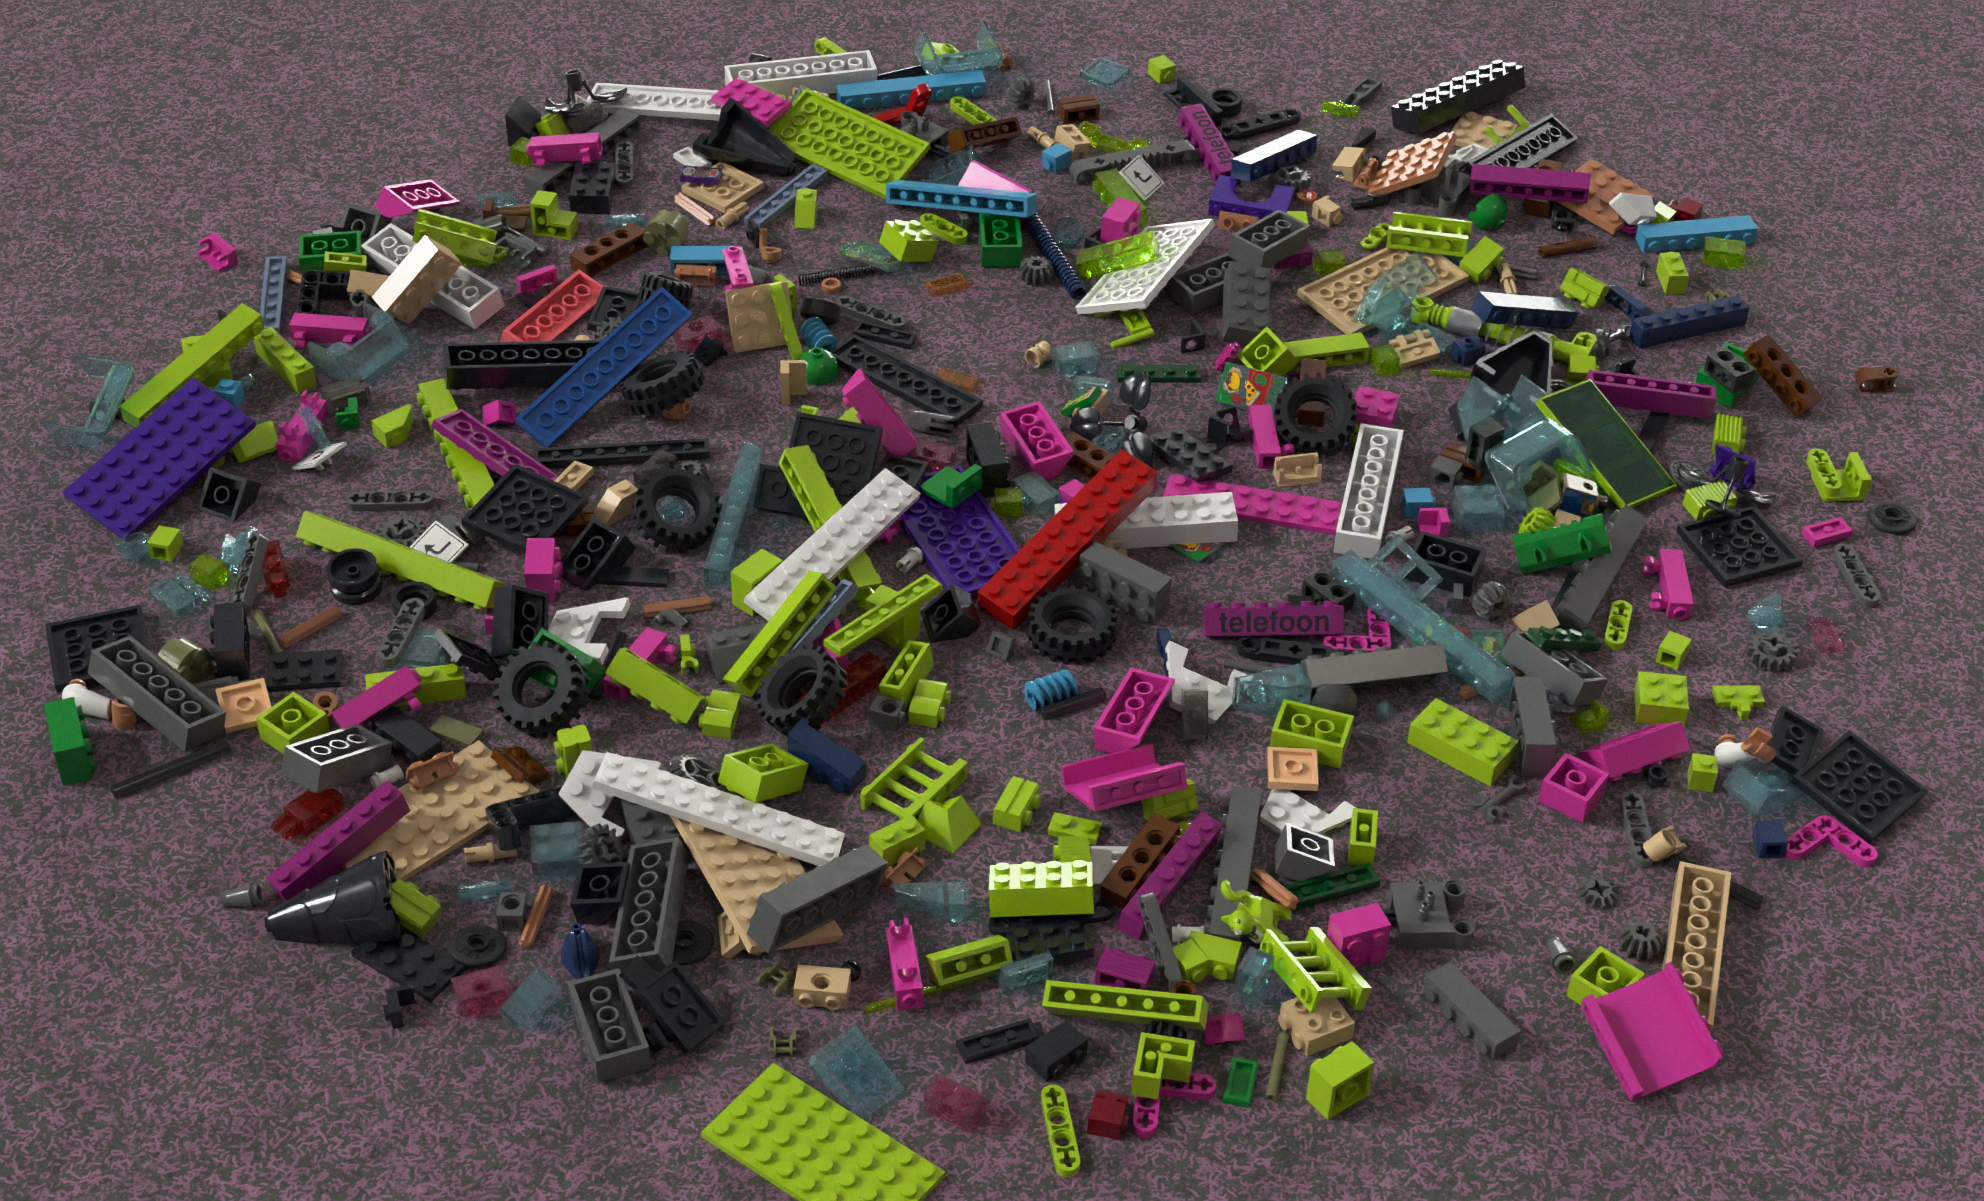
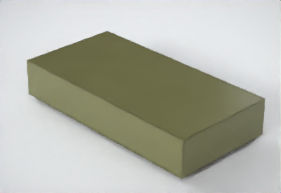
(456, 731)

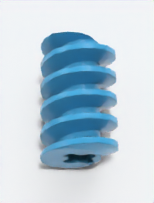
(817, 334)
(1050, 687)

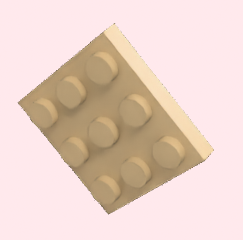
(1472, 126)
(732, 189)
(754, 317)

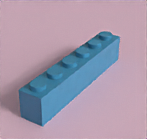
(1692, 233)

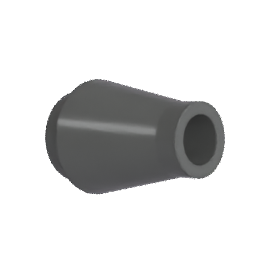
(244, 896)
(1561, 956)

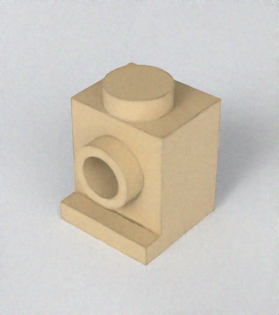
(1326, 212)

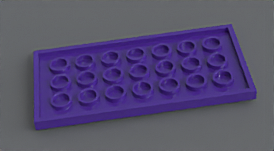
(159, 459)
(959, 543)

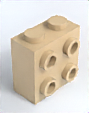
(1316, 1030)

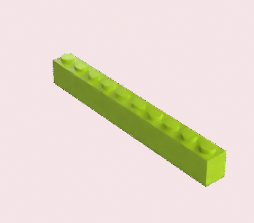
(470, 472)
(401, 560)

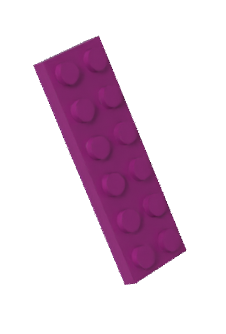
(486, 444)

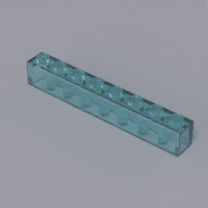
(734, 516)

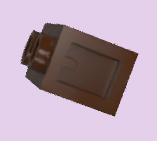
(516, 223)

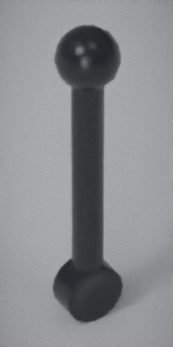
(1642, 282)

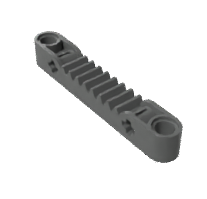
(1179, 152)

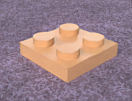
(243, 704)
(1292, 768)

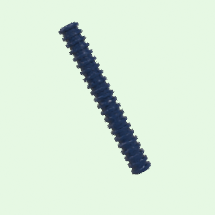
(1053, 253)

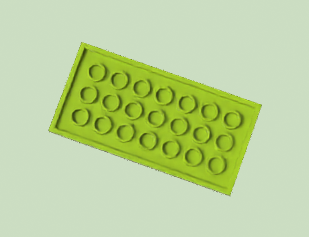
(848, 142)
(816, 1145)

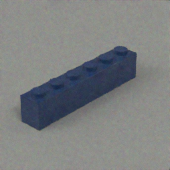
(1273, 156)
(1524, 310)
(1689, 322)

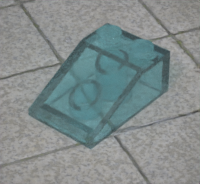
(950, 168)
(1265, 690)
(1761, 787)
(855, 1073)

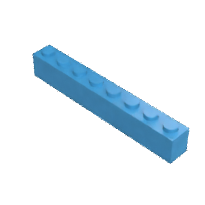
(899, 90)
(961, 198)

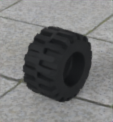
(677, 288)

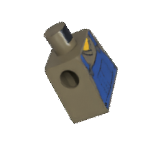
(1580, 496)

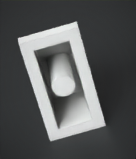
(1634, 208)

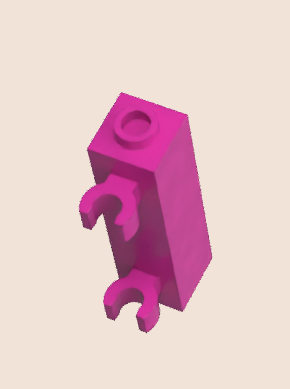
(565, 148)
(327, 329)
(1265, 436)
(294, 437)
(1674, 584)
(651, 646)
(380, 697)
(904, 966)

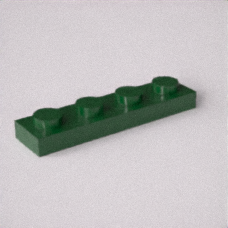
(1162, 373)
(1564, 639)
(1334, 885)

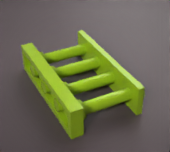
(1429, 234)
(457, 235)
(937, 789)
(1330, 961)

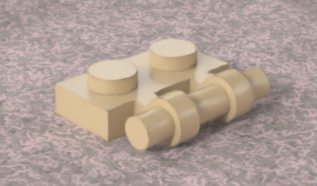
(1417, 352)

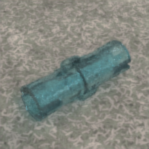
(621, 220)
(314, 427)
(483, 890)

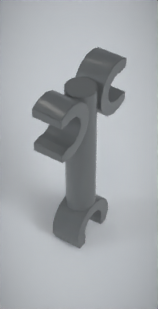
(1605, 338)
(1492, 806)

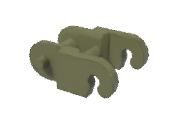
(1719, 293)
(770, 973)
(792, 1041)

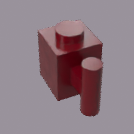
(1686, 210)
(1108, 1115)

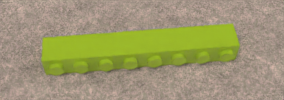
(196, 362)
(820, 505)

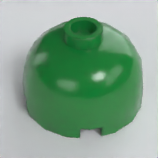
(1490, 213)
(820, 366)

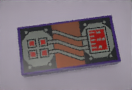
(702, 175)

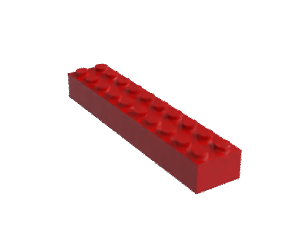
(1058, 545)

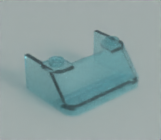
(933, 64)
(1390, 297)
(369, 355)
(117, 378)
(1510, 409)
(1510, 458)

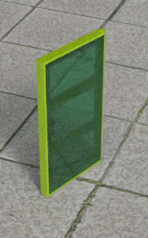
(1616, 453)

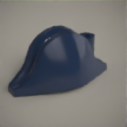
(579, 952)

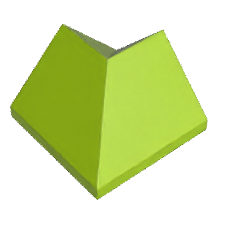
(948, 823)

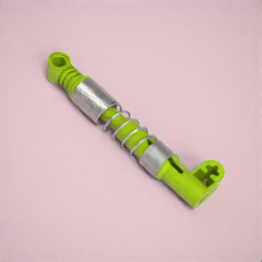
(1468, 324)

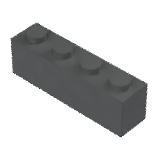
(1471, 1011)

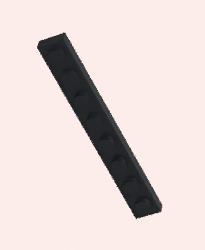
(621, 452)

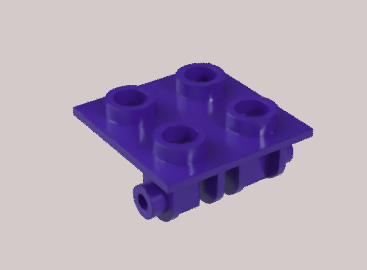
(1723, 457)

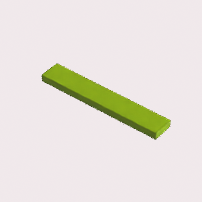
(883, 615)

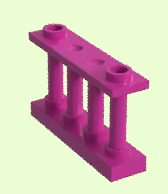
(737, 268)

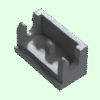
(521, 253)

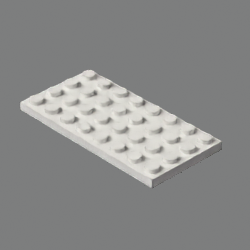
(1141, 284)

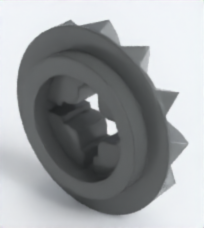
(1592, 898)

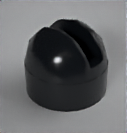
(853, 965)

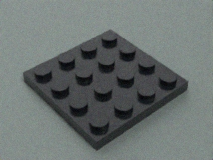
(842, 450)
(524, 508)
(1739, 547)
(74, 638)
(1859, 786)

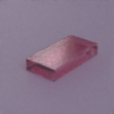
(1825, 634)

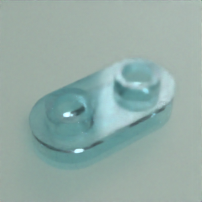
(1088, 383)
(1110, 438)

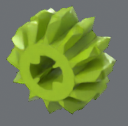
(1536, 520)

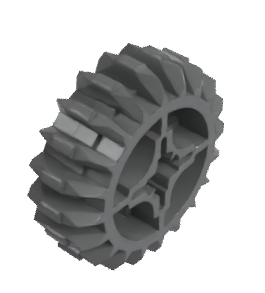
(697, 770)

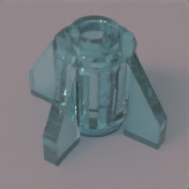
(1767, 615)

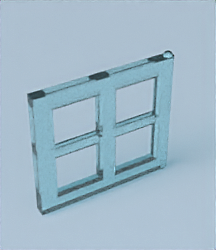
(1414, 560)

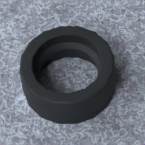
(1228, 95)
(820, 308)
(412, 590)

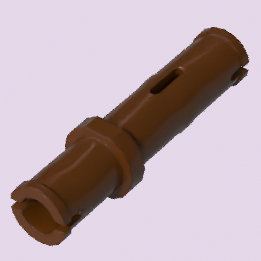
(1575, 245)

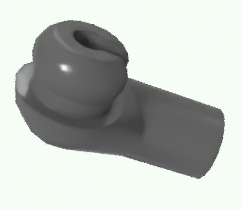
(670, 616)

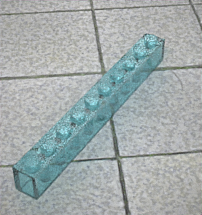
(1422, 625)

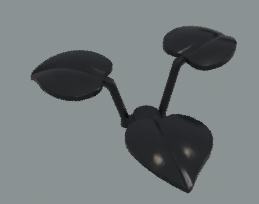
(575, 84)
(1133, 391)
(1734, 471)

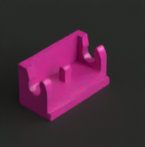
(217, 252)

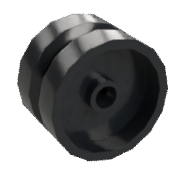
(354, 576)

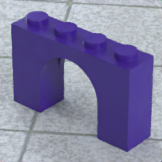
(1225, 199)

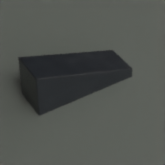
(1364, 137)

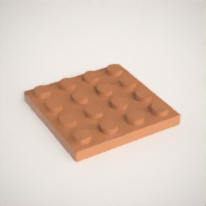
(1413, 164)
(1604, 186)

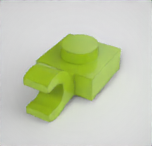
(688, 654)

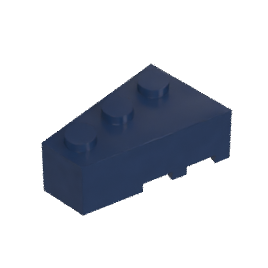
(827, 762)

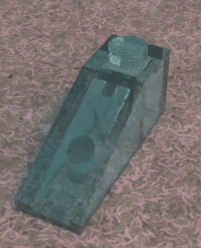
(934, 899)

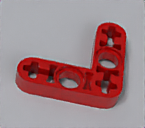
(917, 103)

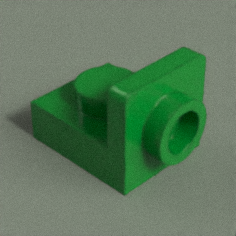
(351, 417)

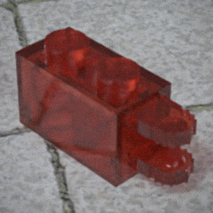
(275, 570)
(308, 813)

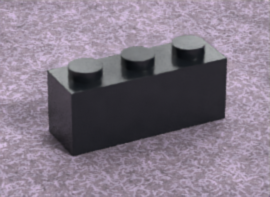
(407, 736)

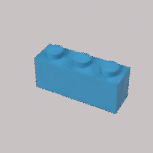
(699, 256)

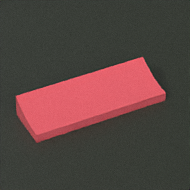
(556, 311)

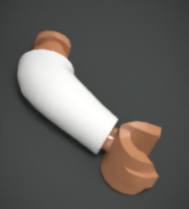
(100, 706)
(1730, 752)

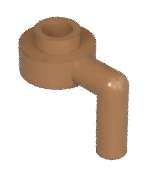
(769, 254)
(329, 699)

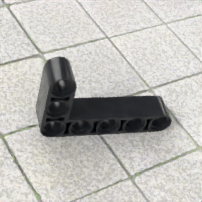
(321, 284)
(511, 815)

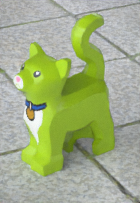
(1255, 915)

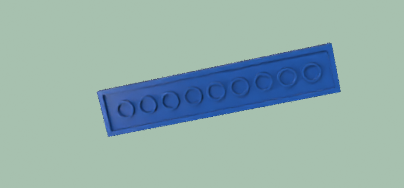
(603, 368)

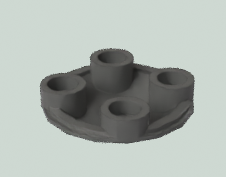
(1335, 698)

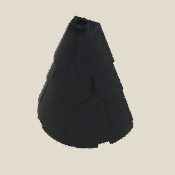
(745, 143)
(1525, 357)
(342, 907)

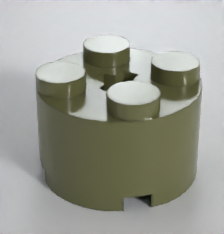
(666, 230)
(187, 659)

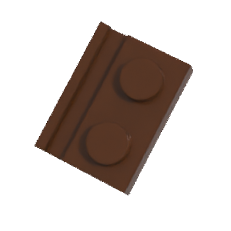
(520, 764)

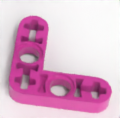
(1373, 639)
(1831, 835)
(1166, 1090)

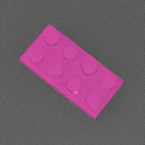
(759, 102)

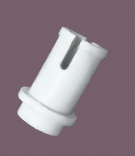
(1402, 532)
(910, 559)
(392, 775)
(1182, 934)

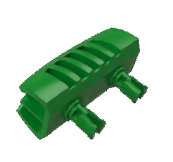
(1562, 544)

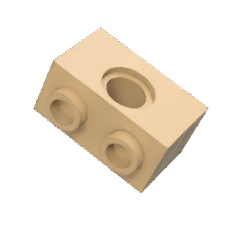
(822, 987)

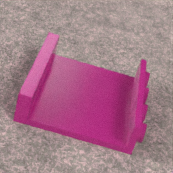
(1122, 778)
(1652, 1033)

